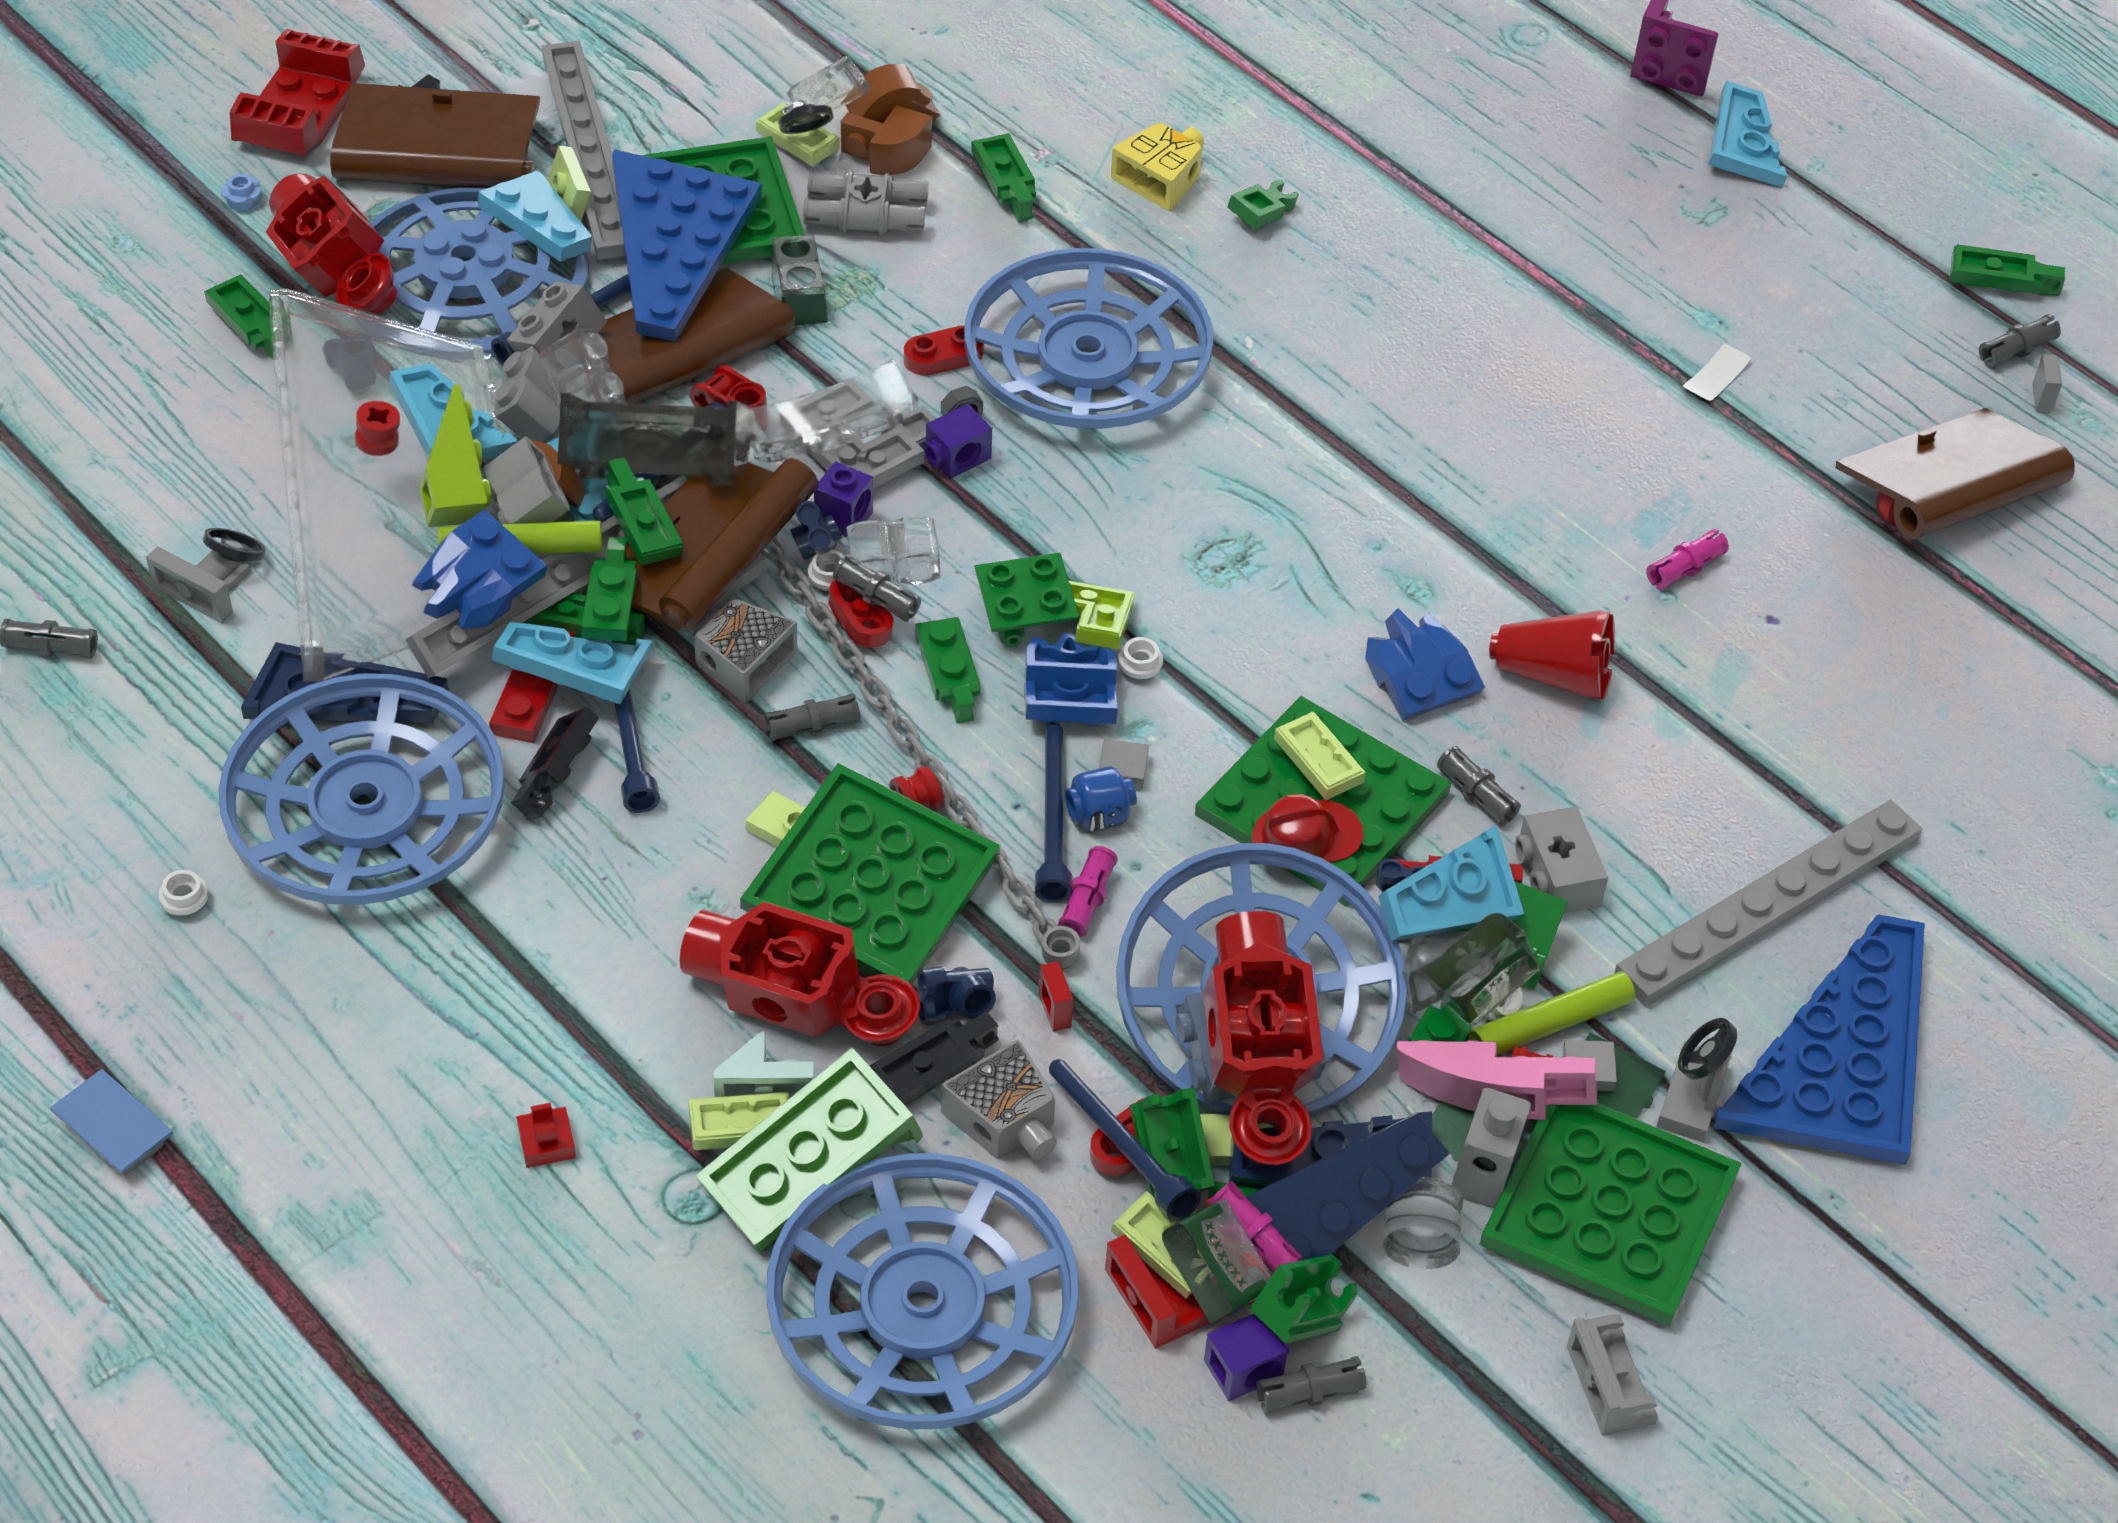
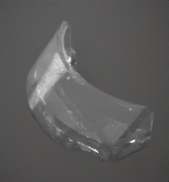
(833, 415)

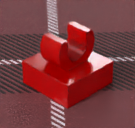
(545, 1135)

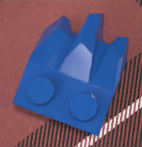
(478, 572)
(1421, 665)
(1070, 682)

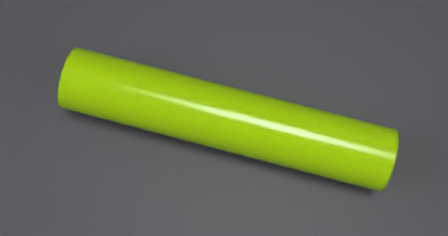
(551, 536)
(1557, 1013)

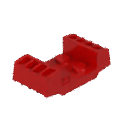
(301, 96)

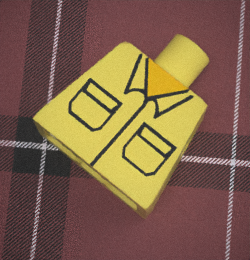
(1159, 163)

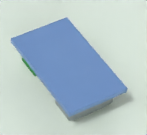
(112, 1122)

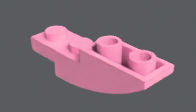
(1462, 1069)

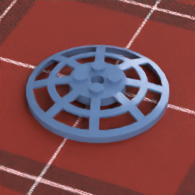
(449, 277)
(1088, 328)
(359, 773)
(1310, 920)
(927, 1268)

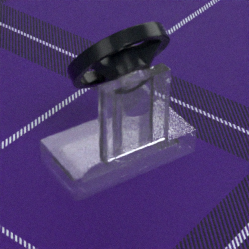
(821, 94)

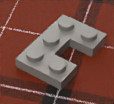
(881, 457)

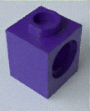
(958, 441)
(845, 495)
(1244, 1354)

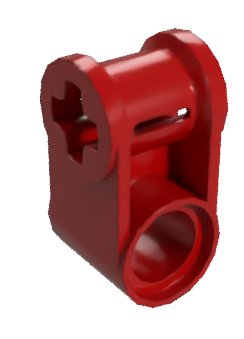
(728, 385)

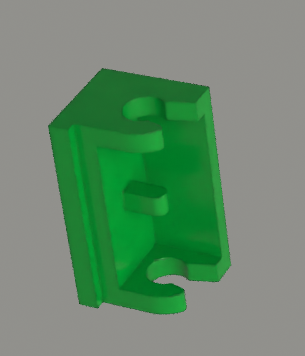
(1174, 1136)
(1300, 1299)

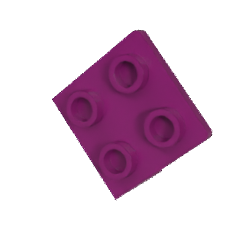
(1673, 51)

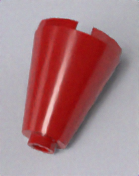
(1560, 651)

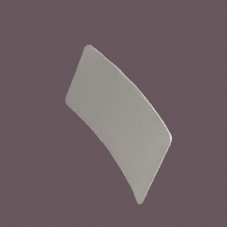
(1718, 372)

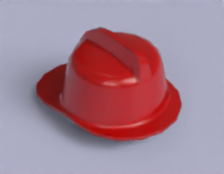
(1310, 826)

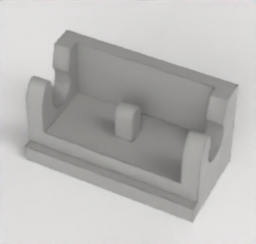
(1609, 1375)

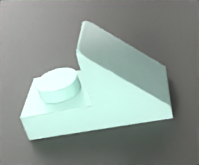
(749, 1073)

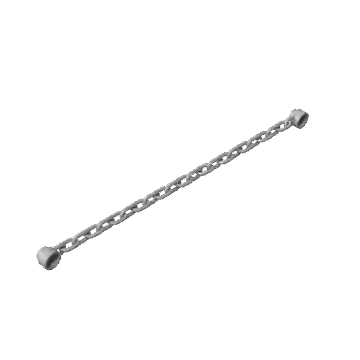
(1057, 937)

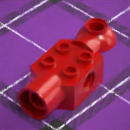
(331, 243)
(796, 974)
(1262, 1034)

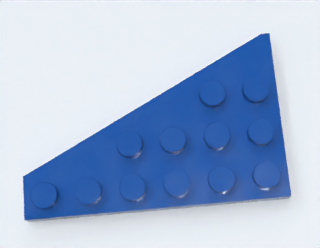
(675, 234)
(1848, 1057)

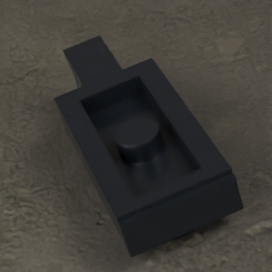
(552, 761)
(936, 1056)

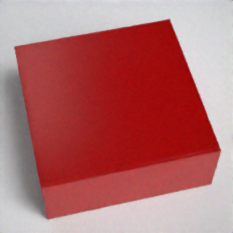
(1055, 996)

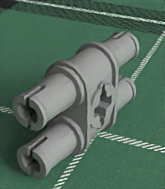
(866, 202)

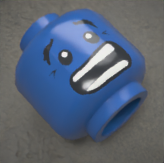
(1100, 799)

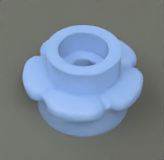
(241, 192)

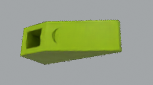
(452, 479)

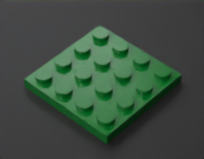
(758, 162)
(1389, 803)
(876, 868)
(1611, 1207)

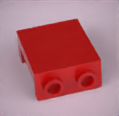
(1152, 1300)

